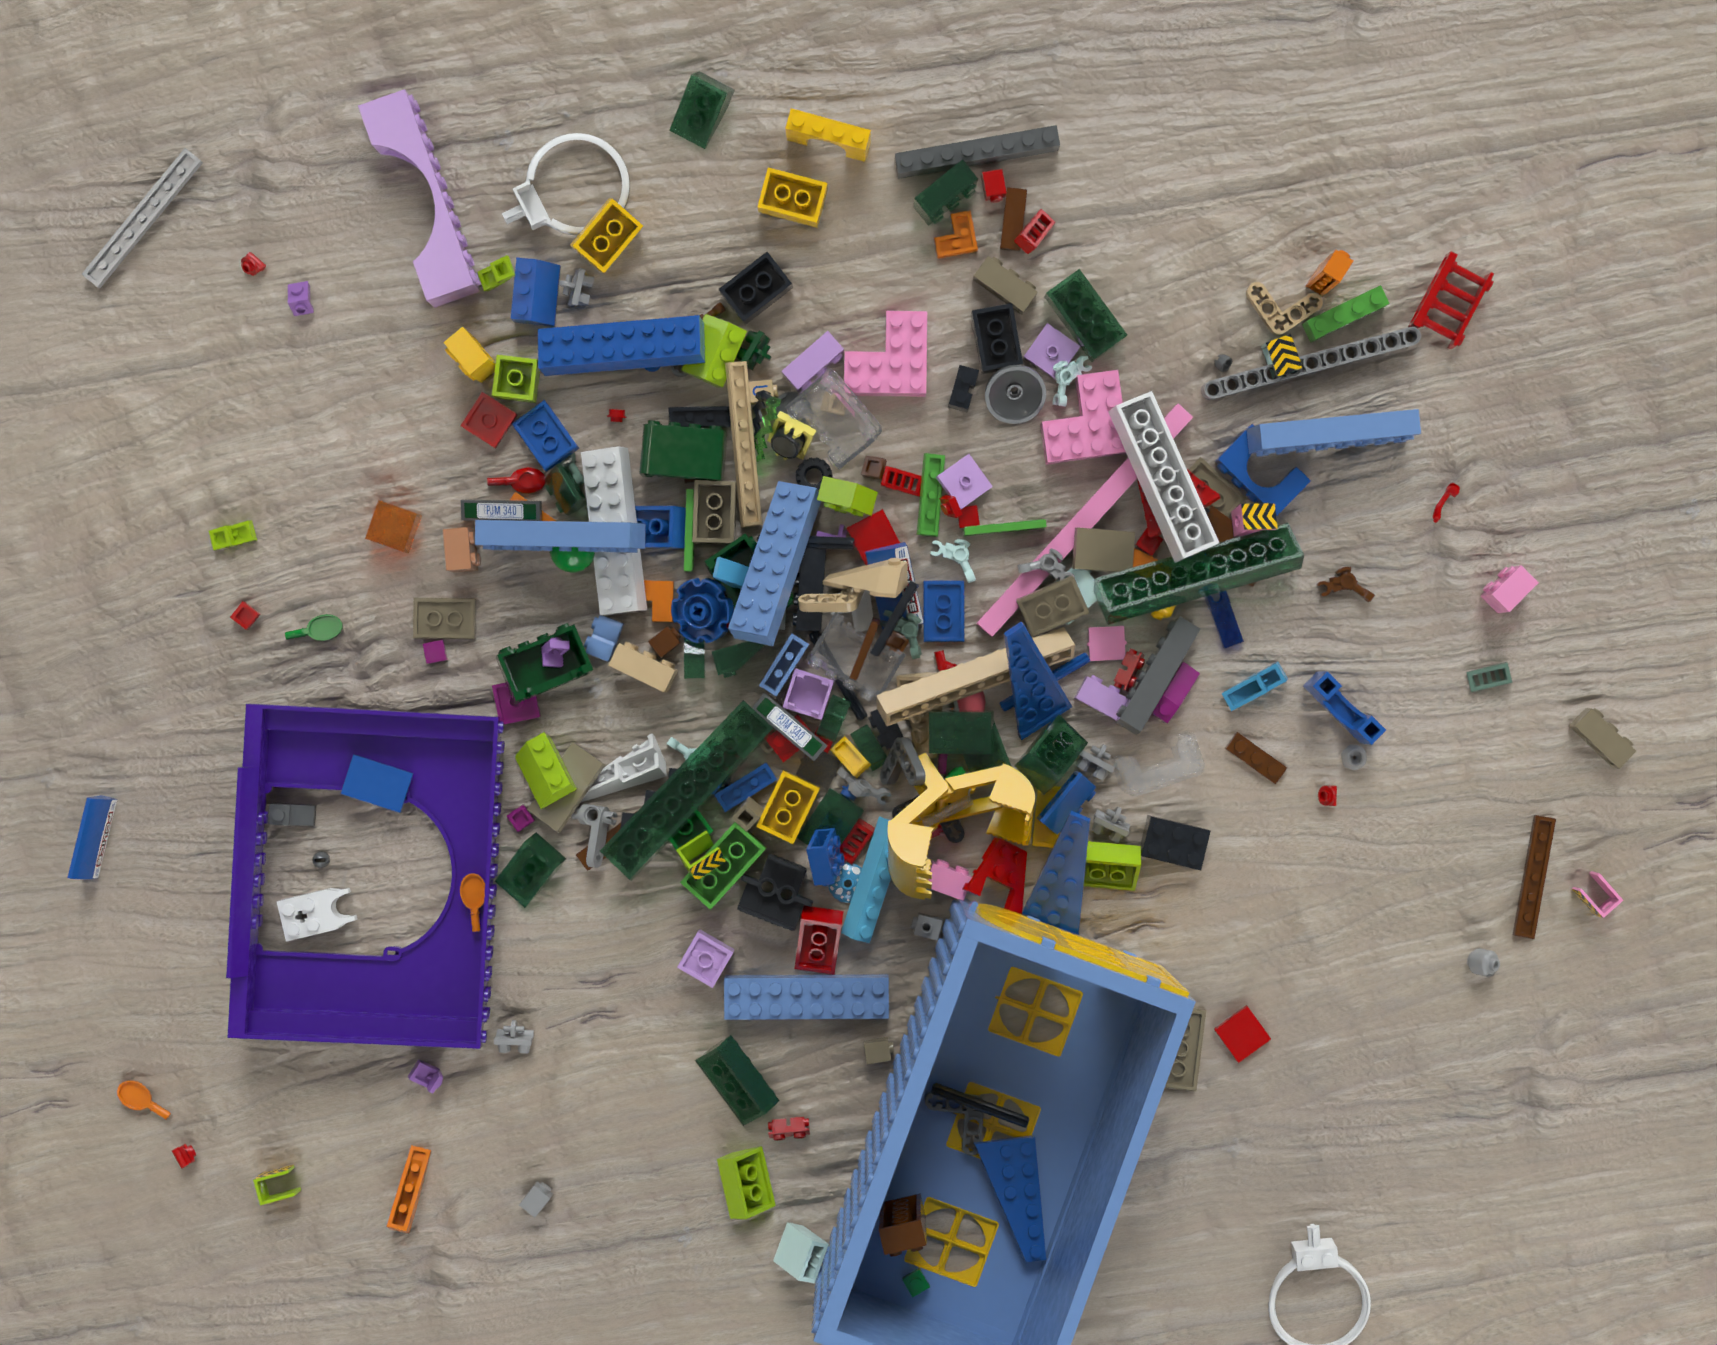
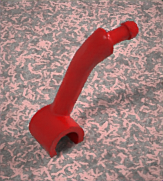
(1453, 490)

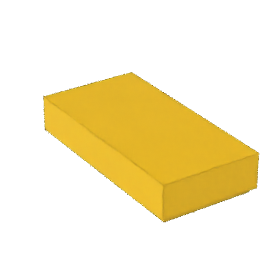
(850, 757)

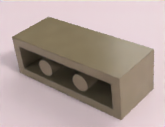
(1005, 284)
(1603, 737)

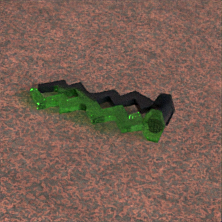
(772, 403)

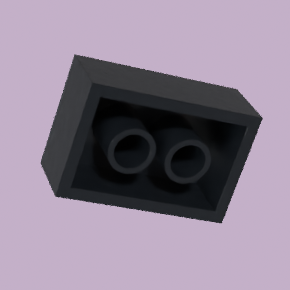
(756, 288)
(996, 337)
(1174, 842)

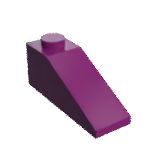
(1175, 692)

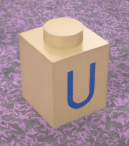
(756, 386)

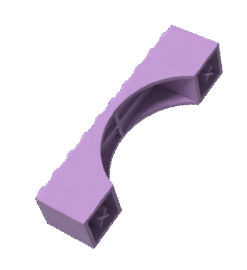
(400, 132)

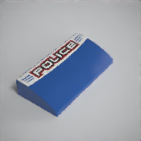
(886, 603)
(92, 837)

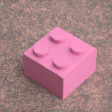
(1509, 588)
(949, 879)

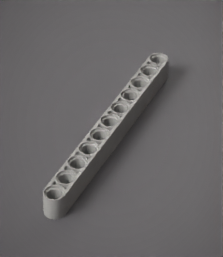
(1319, 359)

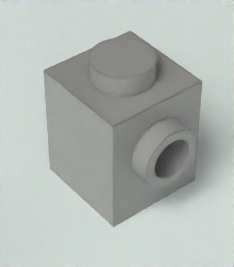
(927, 926)

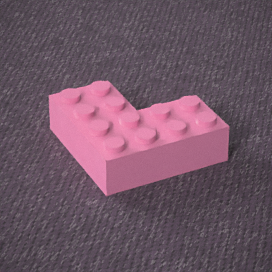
(900, 368)
(1093, 431)

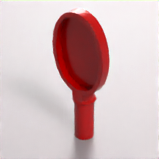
(523, 480)

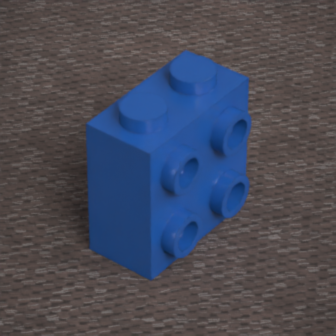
(825, 856)

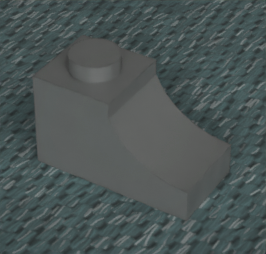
(292, 814)

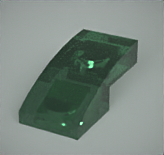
(694, 659)
(833, 718)
(869, 747)

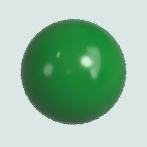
(573, 560)

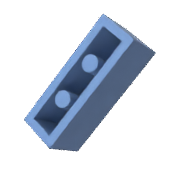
(784, 664)

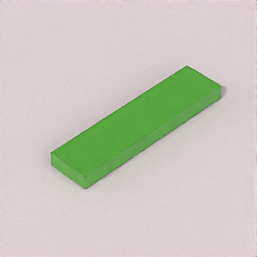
(929, 495)
(1005, 527)
(689, 545)

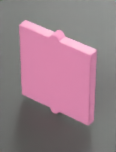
(1106, 643)

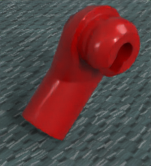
(941, 662)

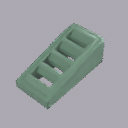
(1504, 666)

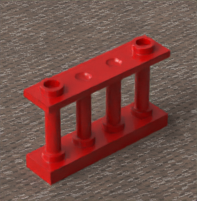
(1441, 283)

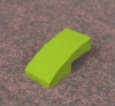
(496, 274)
(232, 535)

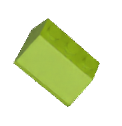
(721, 347)
(544, 770)
(1112, 866)
(746, 1183)

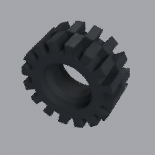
(809, 464)

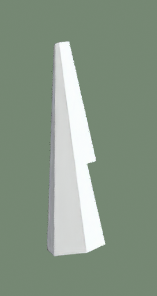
(637, 767)

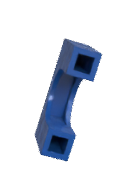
(1234, 462)
(1326, 692)

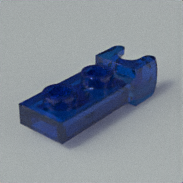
(1224, 620)

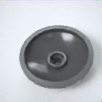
(1017, 405)

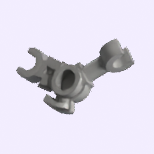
(1047, 563)
(862, 788)

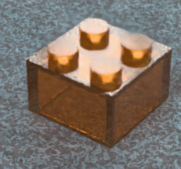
(393, 526)

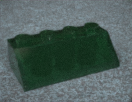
(737, 1080)

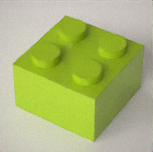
(516, 379)
(847, 497)

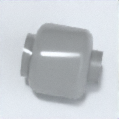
(1483, 962)

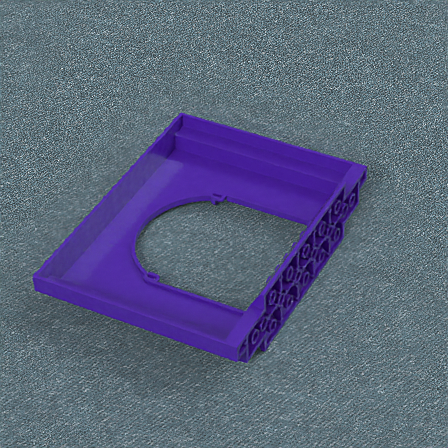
(425, 991)

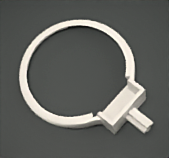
(530, 202)
(1314, 1255)

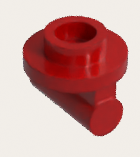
(251, 264)
(1328, 795)
(184, 1155)

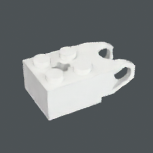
(320, 911)

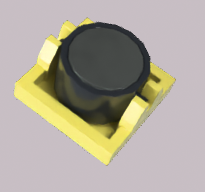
(790, 437)

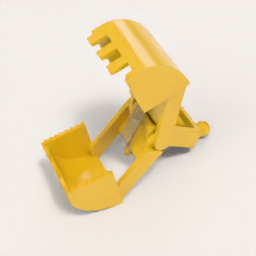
(909, 843)

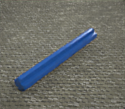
(1059, 673)

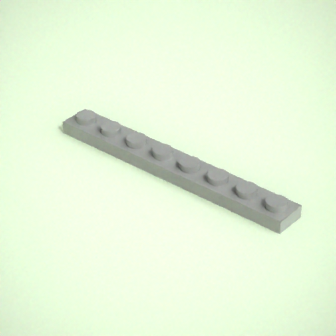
(142, 218)

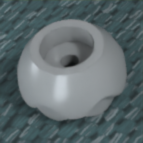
(1347, 757)

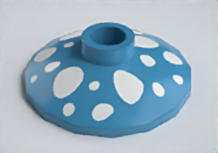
(838, 889)

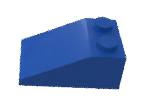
(663, 526)

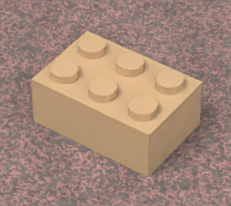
(643, 666)

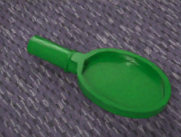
(319, 628)

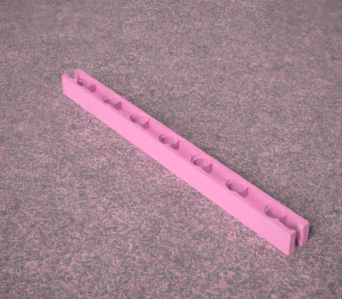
(1064, 541)

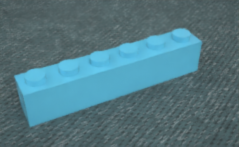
(870, 887)

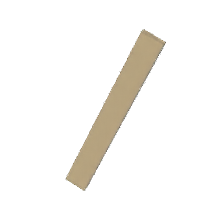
(743, 443)

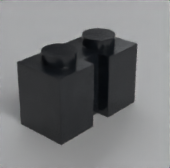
(965, 379)

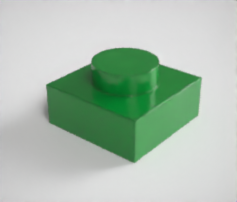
(916, 1282)

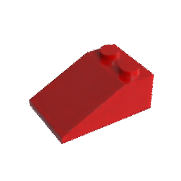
(818, 939)

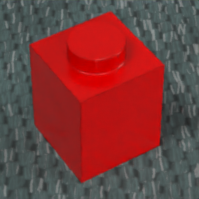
(994, 185)

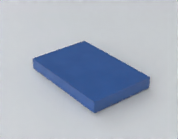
(545, 436)
(943, 611)
(377, 783)

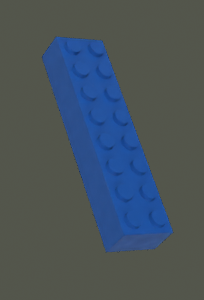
(621, 345)

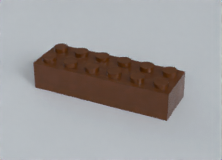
(903, 1225)

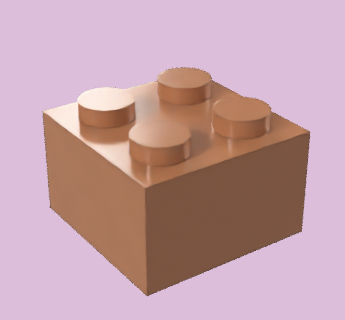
(460, 550)

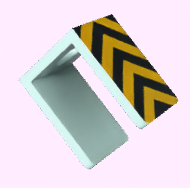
(1282, 355)

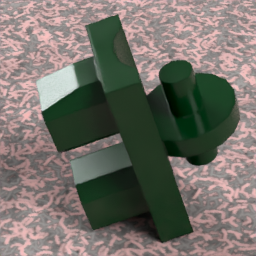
(757, 350)

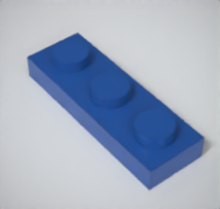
(746, 787)

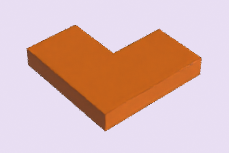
(963, 239)
(661, 595)

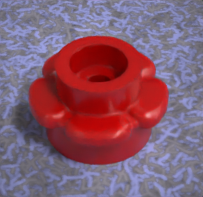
(616, 415)

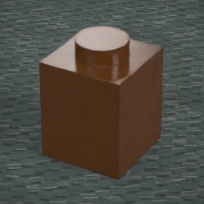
(665, 641)

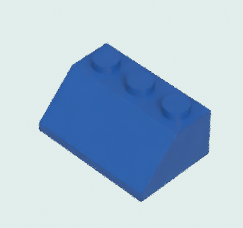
(535, 292)
(1067, 799)

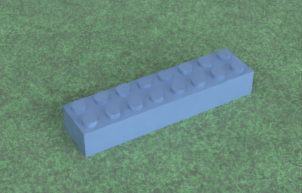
(1333, 432)
(544, 535)
(775, 563)
(806, 996)

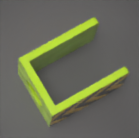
(704, 864)
(265, 1198)

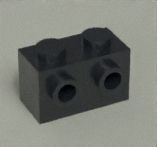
(887, 733)

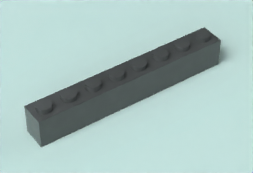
(977, 151)

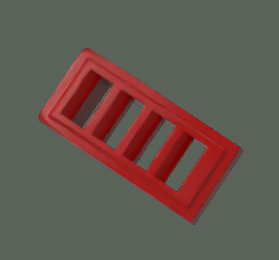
(1026, 240)
(893, 486)
(864, 826)

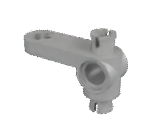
(598, 830)

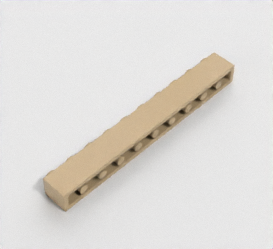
(965, 679)

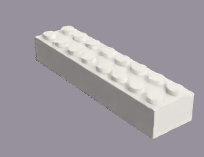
(1163, 476)
(612, 500)

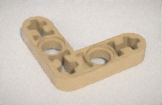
(1277, 314)
(844, 602)

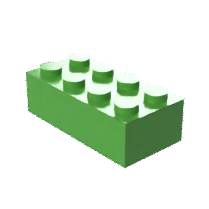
(740, 852)

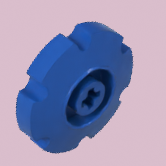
(688, 607)

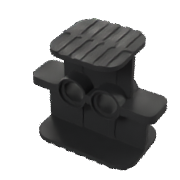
(770, 905)

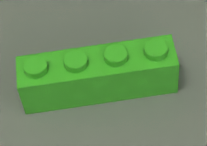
(1345, 314)

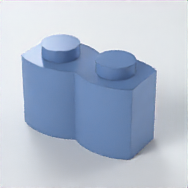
(604, 637)

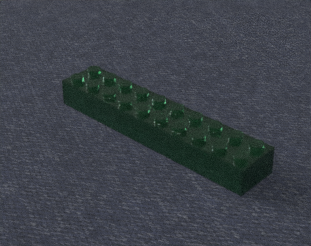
(1200, 575)
(687, 790)

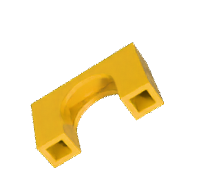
(807, 126)

